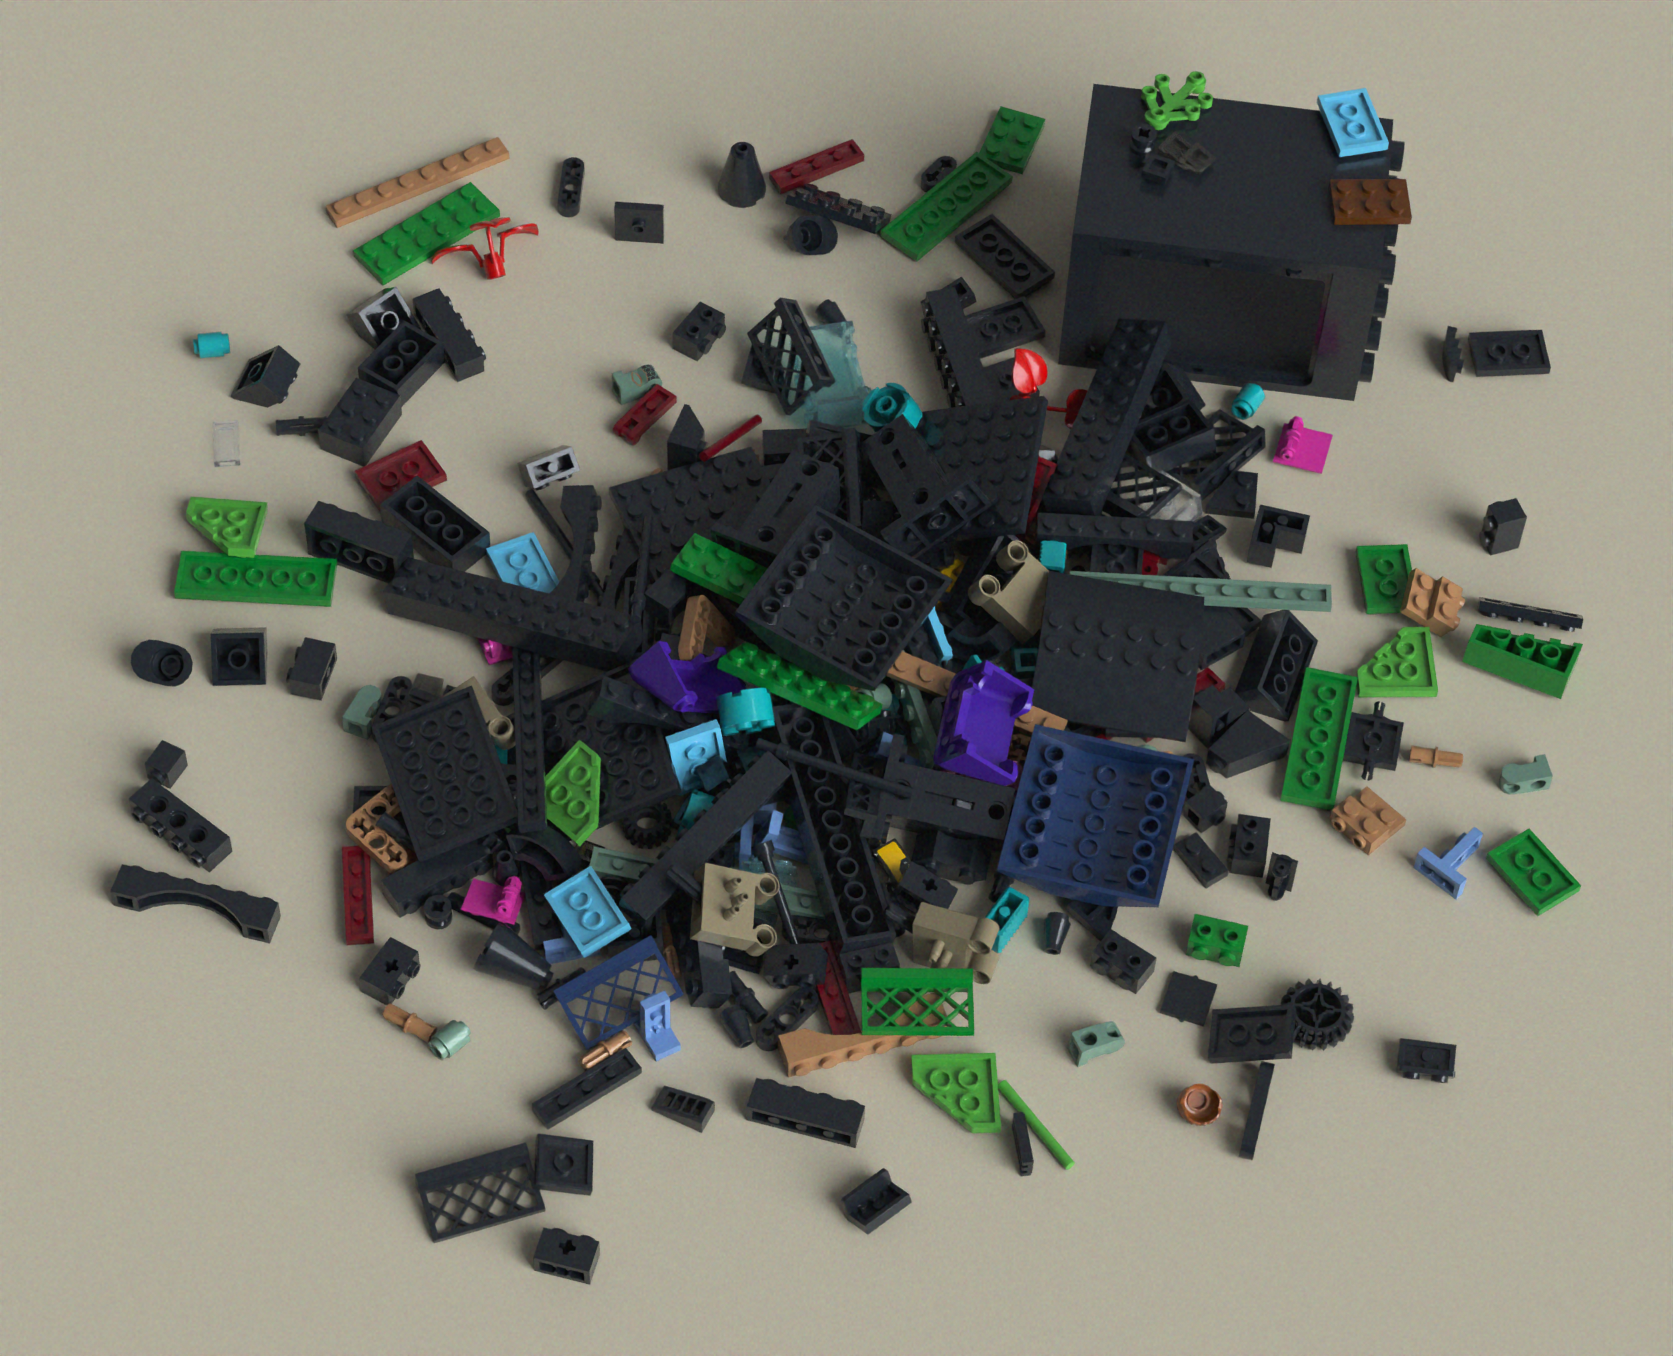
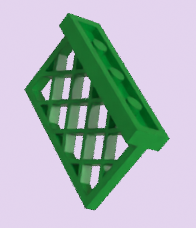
(921, 981)

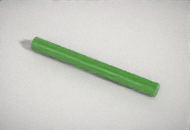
(1036, 1125)

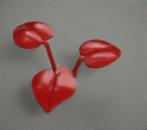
(493, 262)
(1031, 371)

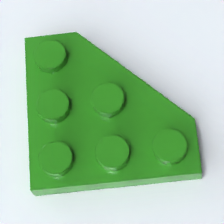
(229, 524)
(1401, 667)
(574, 793)
(962, 1087)

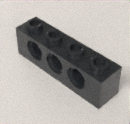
(153, 798)

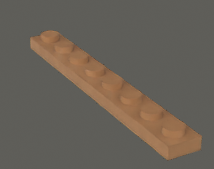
(417, 182)
(936, 682)

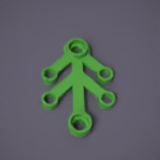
(1160, 116)

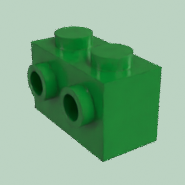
(1217, 940)

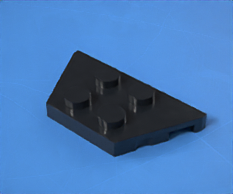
(1201, 564)

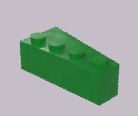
(1523, 659)

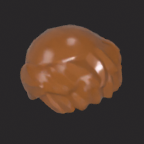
(1199, 1105)

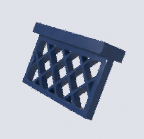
(603, 973)

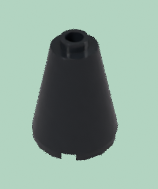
(742, 177)
(513, 959)

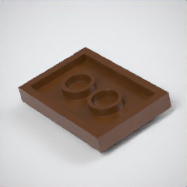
(1369, 201)

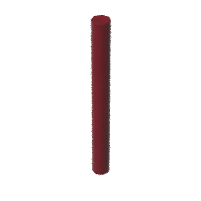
(730, 438)

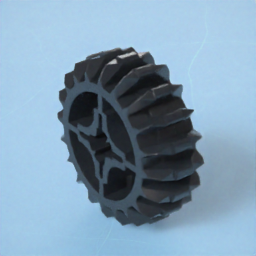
(1332, 1012)

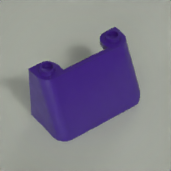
(684, 684)
(981, 722)

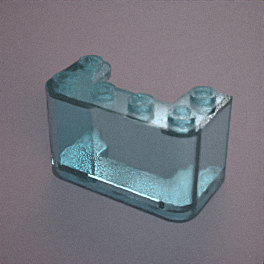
(842, 401)

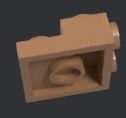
(1432, 602)
(1366, 820)

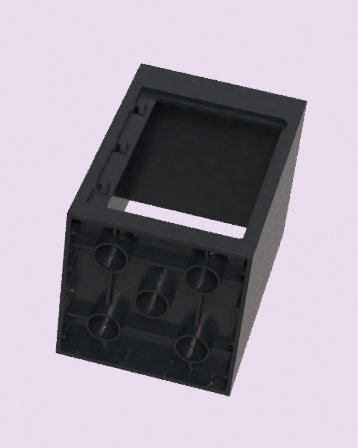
(1232, 256)

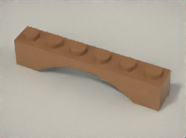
(809, 1050)

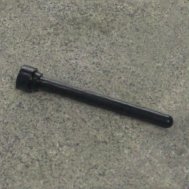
(764, 853)

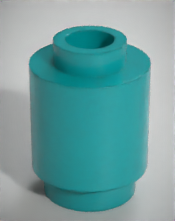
(211, 344)
(1247, 401)

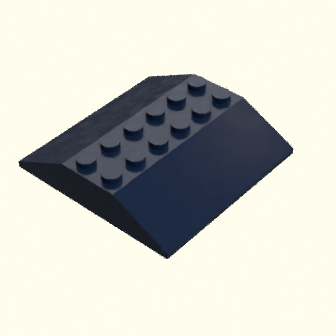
(1095, 819)

